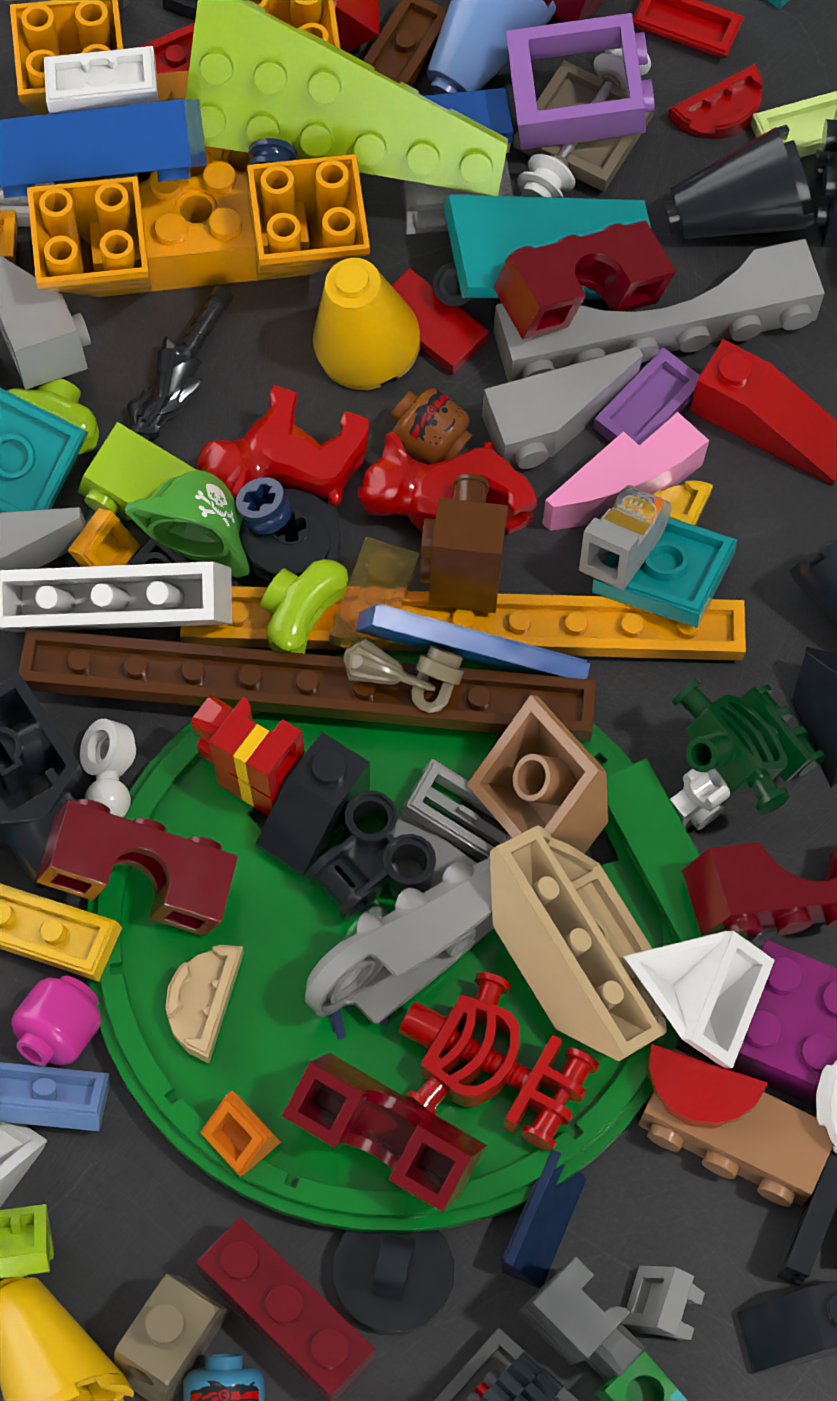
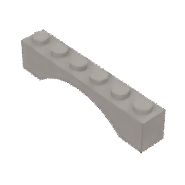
(768, 292)

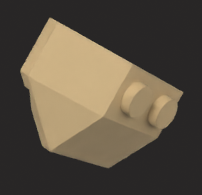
(570, 942)

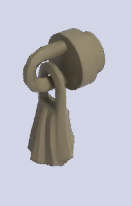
(370, 664)

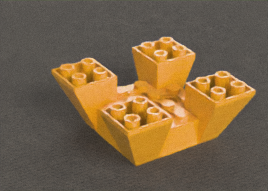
(190, 231)

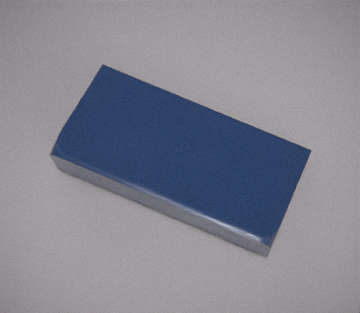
(542, 1224)

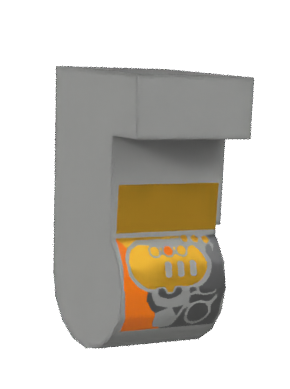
(626, 530)

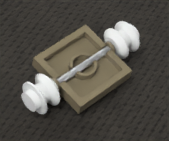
(592, 161)

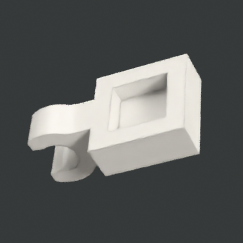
(700, 798)

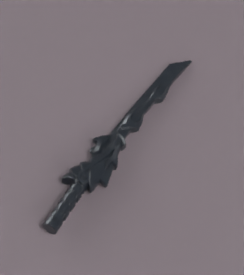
(176, 379)

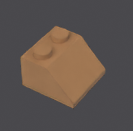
(543, 779)

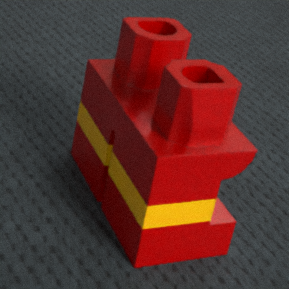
(244, 754)

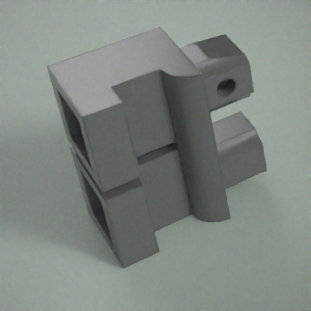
(578, 1326)

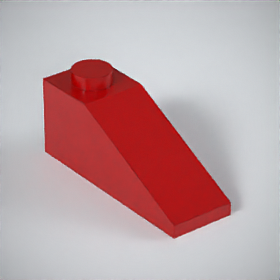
(767, 411)

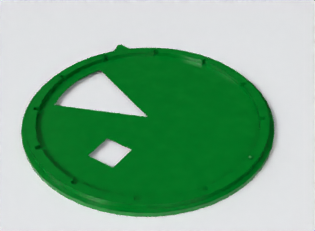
(275, 1035)

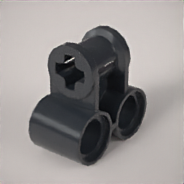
(362, 864)

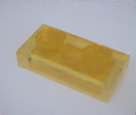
(379, 577)

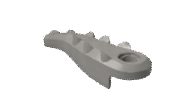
(406, 949)

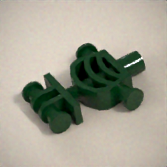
(747, 742)

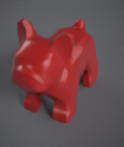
(288, 454)
(413, 488)

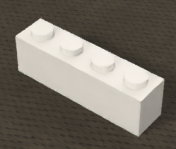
(116, 597)

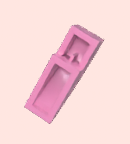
(656, 464)

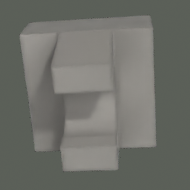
(660, 1300)

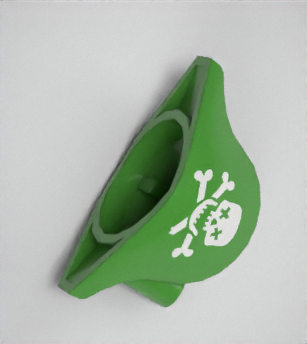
(195, 519)

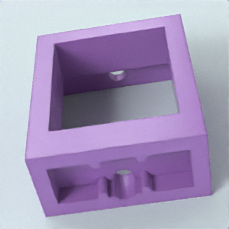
(587, 120)

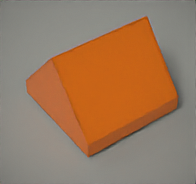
(239, 1134)

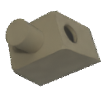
(169, 1337)

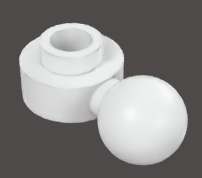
(107, 753)

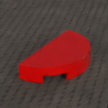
(722, 108)
(699, 1090)

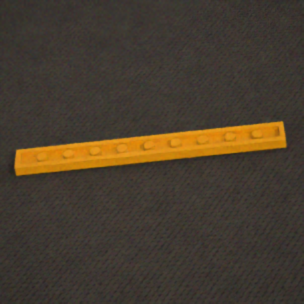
(553, 622)

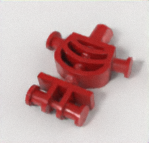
(443, 1036)

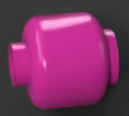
(56, 1021)

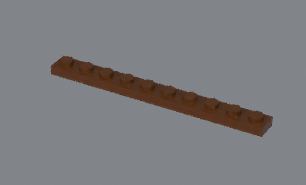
(287, 683)

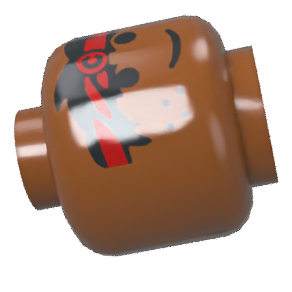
(431, 426)

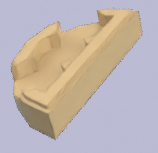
(200, 998)

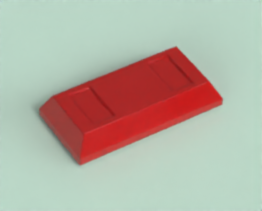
(690, 24)

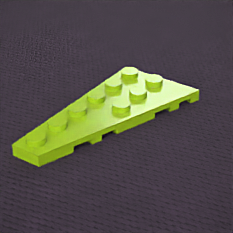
(291, 86)

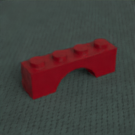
(748, 892)

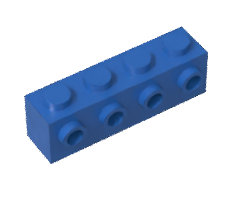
(101, 144)

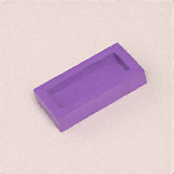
(648, 399)

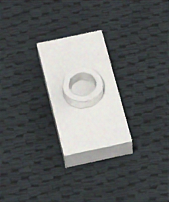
(100, 79)

